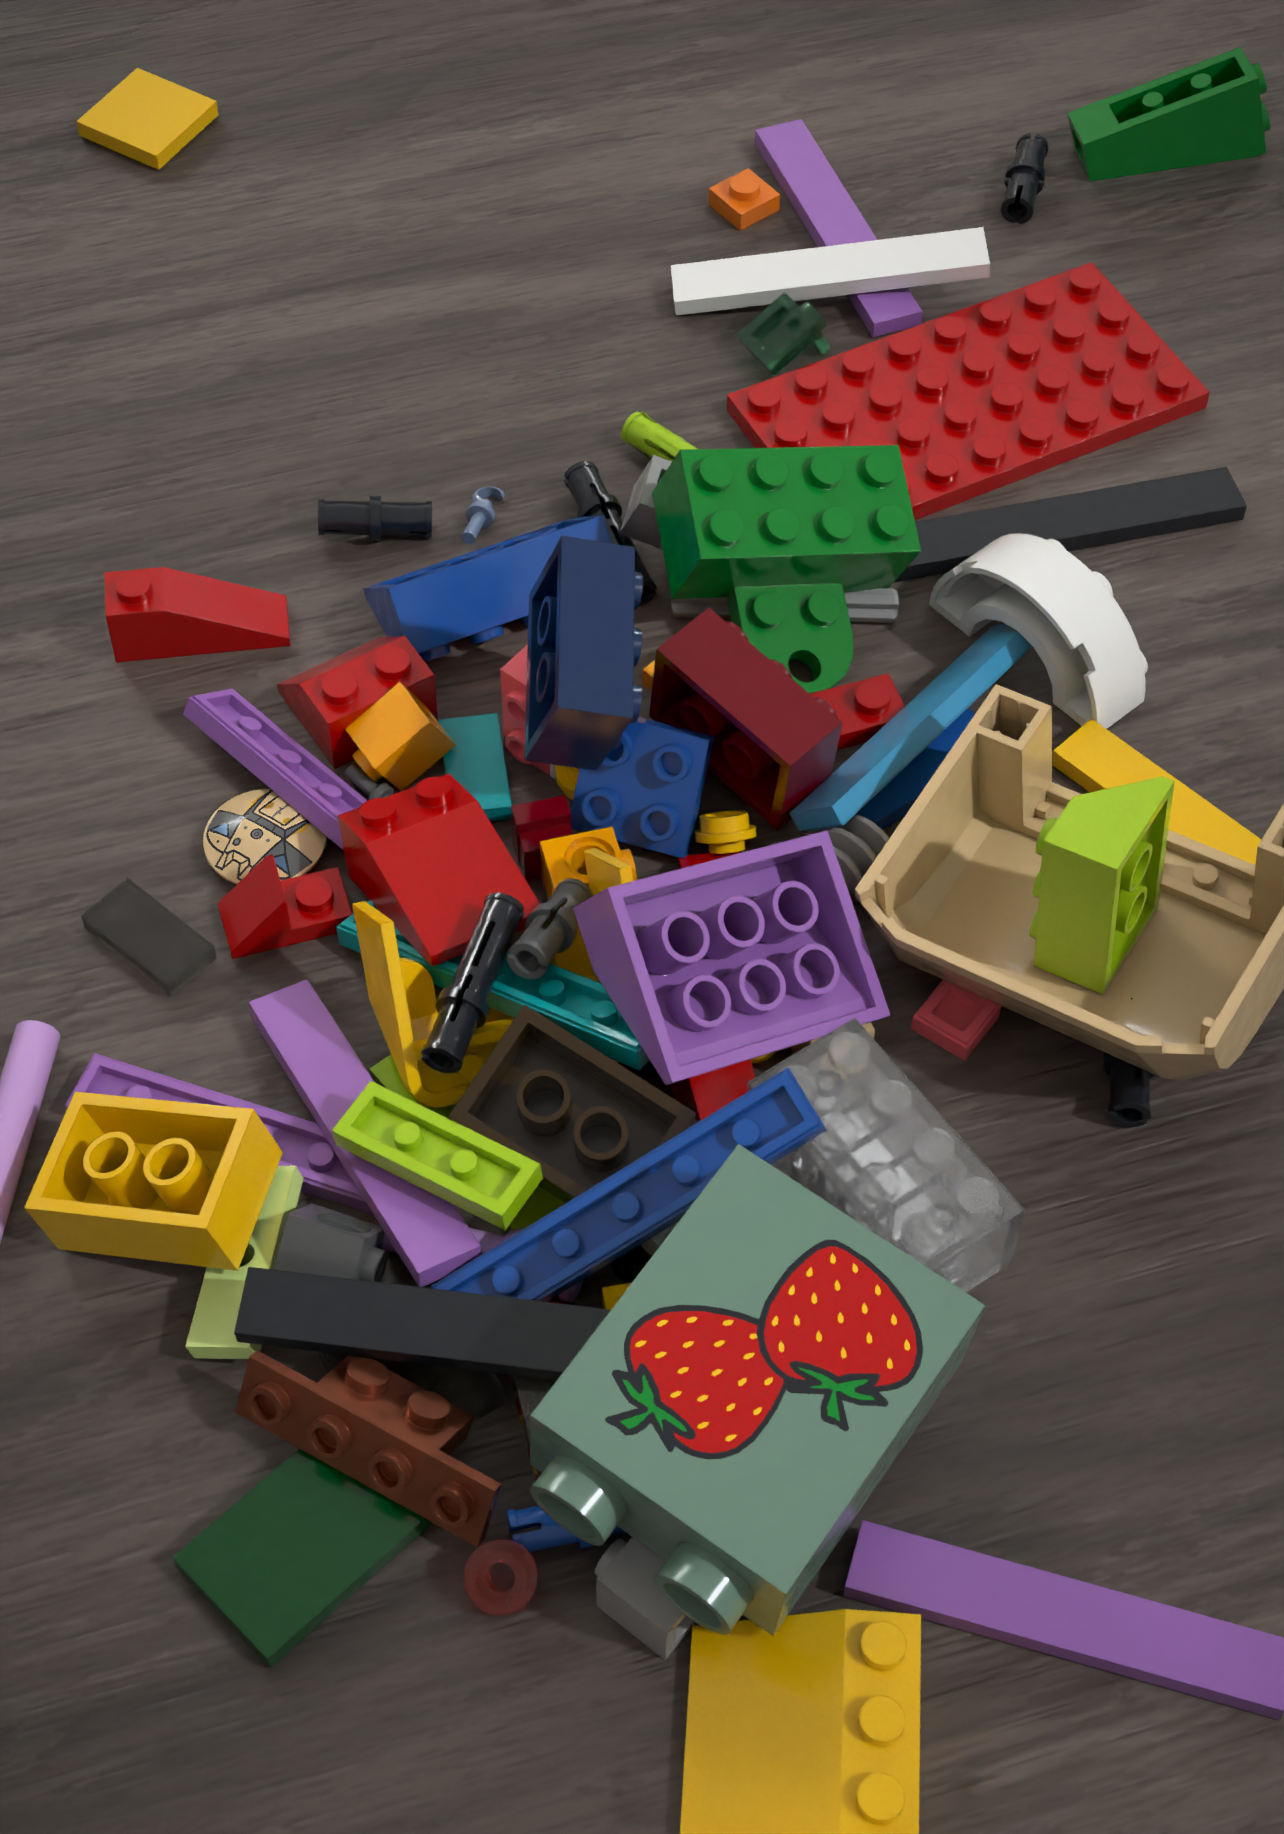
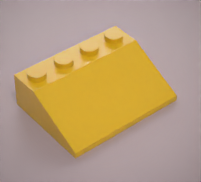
(805, 1726)

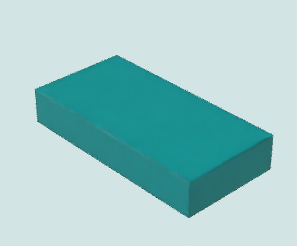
(479, 762)

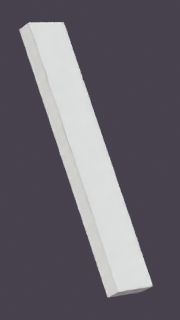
(830, 271)

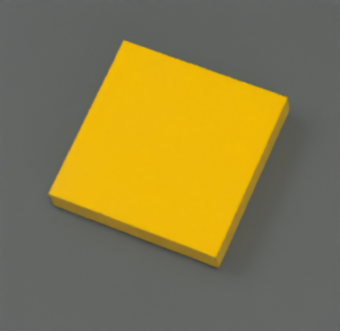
(147, 118)

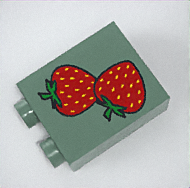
(748, 1394)

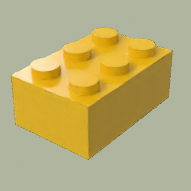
(155, 1180)

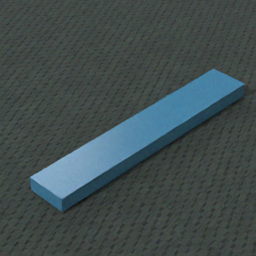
(911, 730)

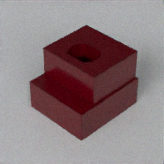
(535, 823)

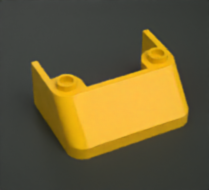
(406, 997)

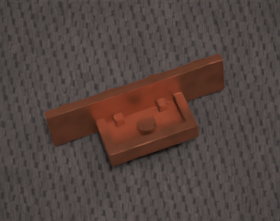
(378, 1434)

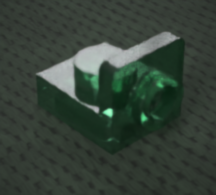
(783, 333)

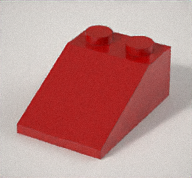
(430, 864)

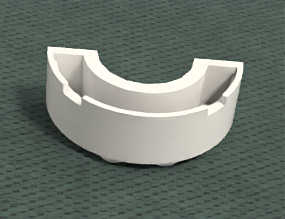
(1060, 612)

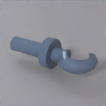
(480, 512)

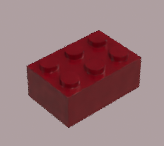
(768, 731)

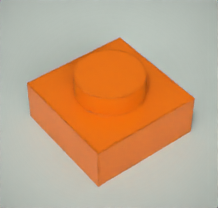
(744, 199)

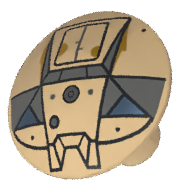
(258, 826)

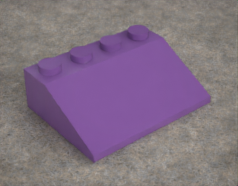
(733, 956)

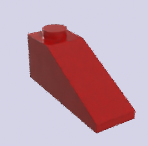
(187, 614)

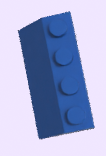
(472, 591)

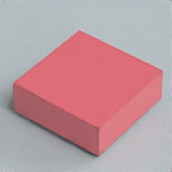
(955, 1019)

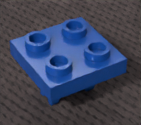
(647, 788)

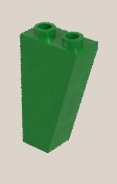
(1175, 121)

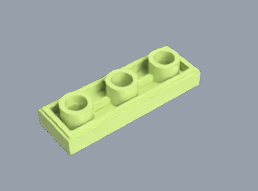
(222, 1289)

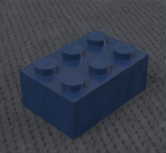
(582, 653)

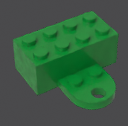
(786, 541)

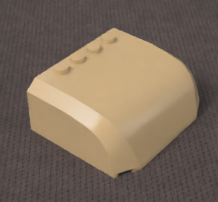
(961, 906)

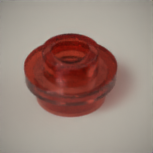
(484, 1592)

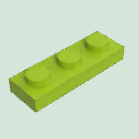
(438, 1155)

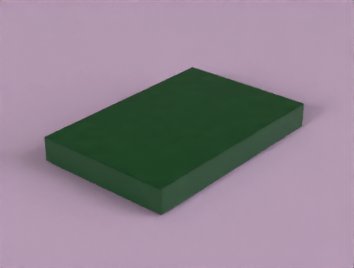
(294, 1552)

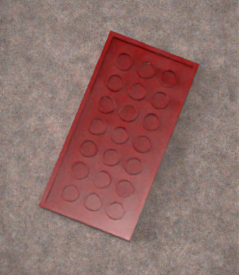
(985, 390)

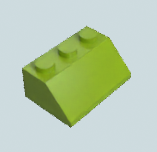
(1100, 880)

